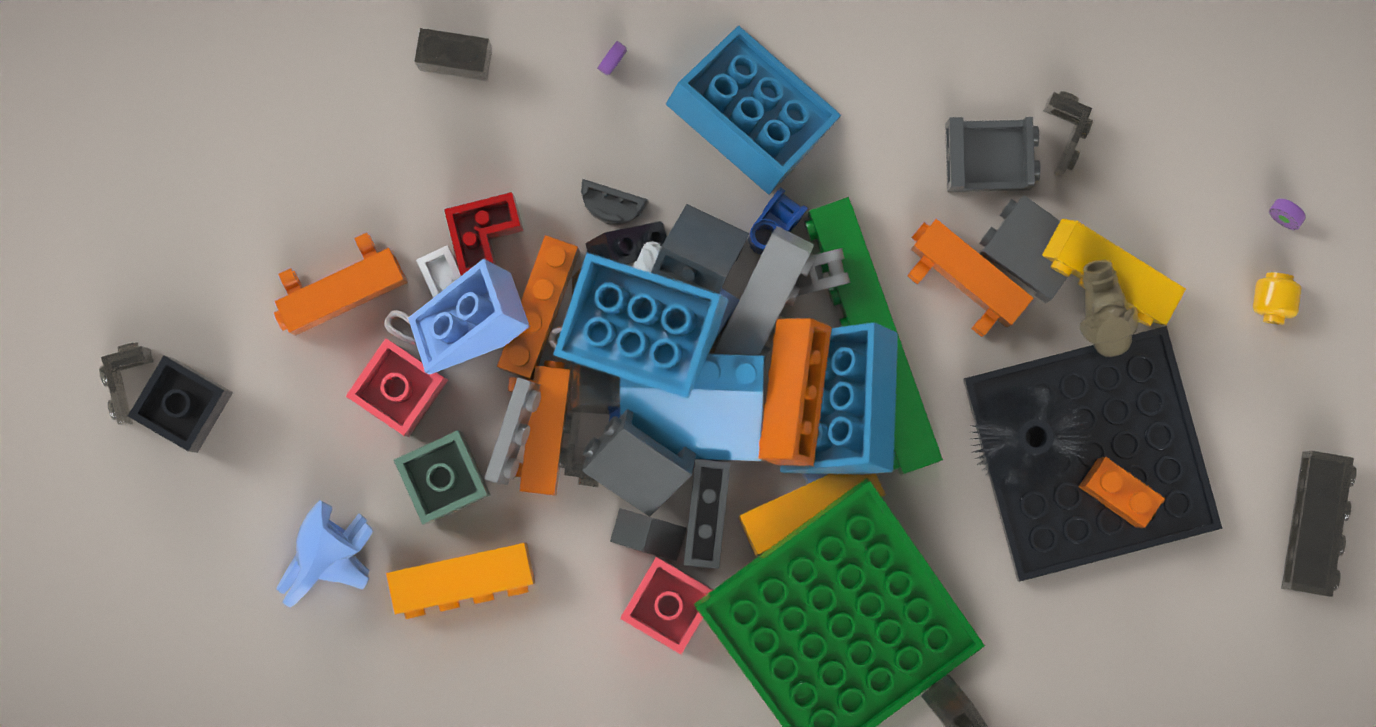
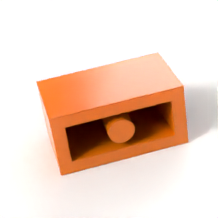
(1121, 492)

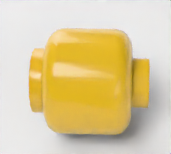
(1277, 297)

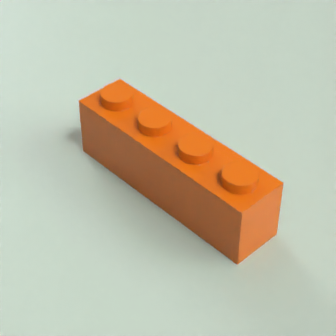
(541, 305)
(794, 392)

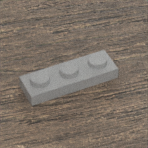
(513, 431)

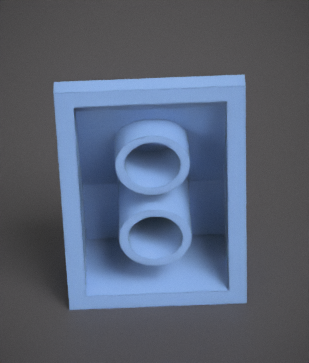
(469, 318)

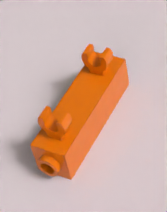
(970, 273)
(340, 291)
(543, 448)

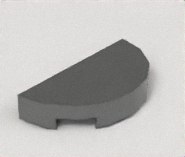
(611, 204)

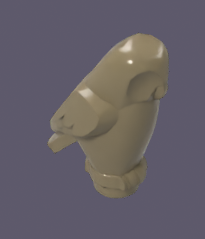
(1108, 316)

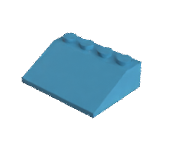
(752, 109)
(640, 325)
(857, 403)
(719, 417)

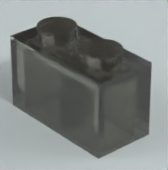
(453, 54)

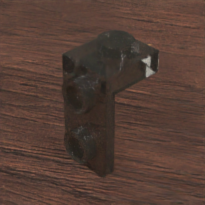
(1069, 109)
(127, 357)
(568, 455)

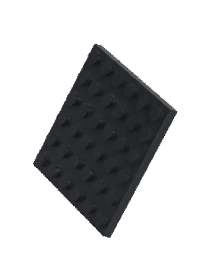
(1136, 420)

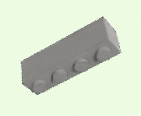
(766, 294)

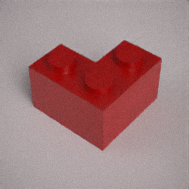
(477, 223)

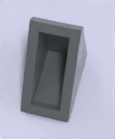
(648, 534)

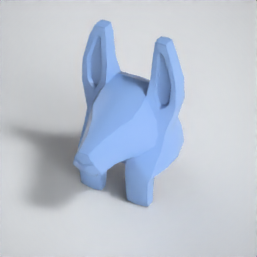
(325, 554)

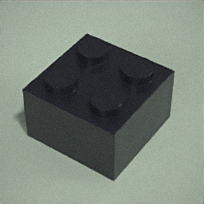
(180, 404)

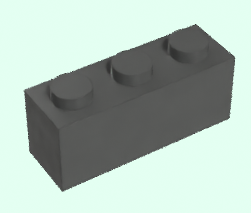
(707, 513)

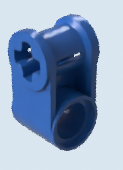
(779, 212)

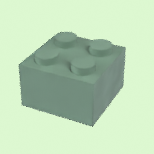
(442, 477)

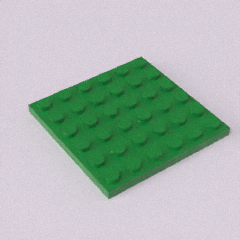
(840, 618)

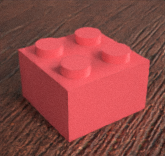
(396, 388)
(665, 605)

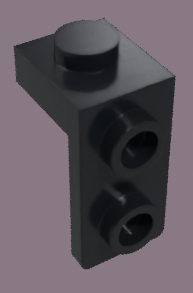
(626, 243)

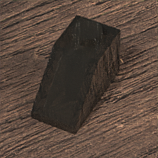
(952, 705)

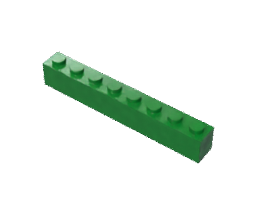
(863, 302)

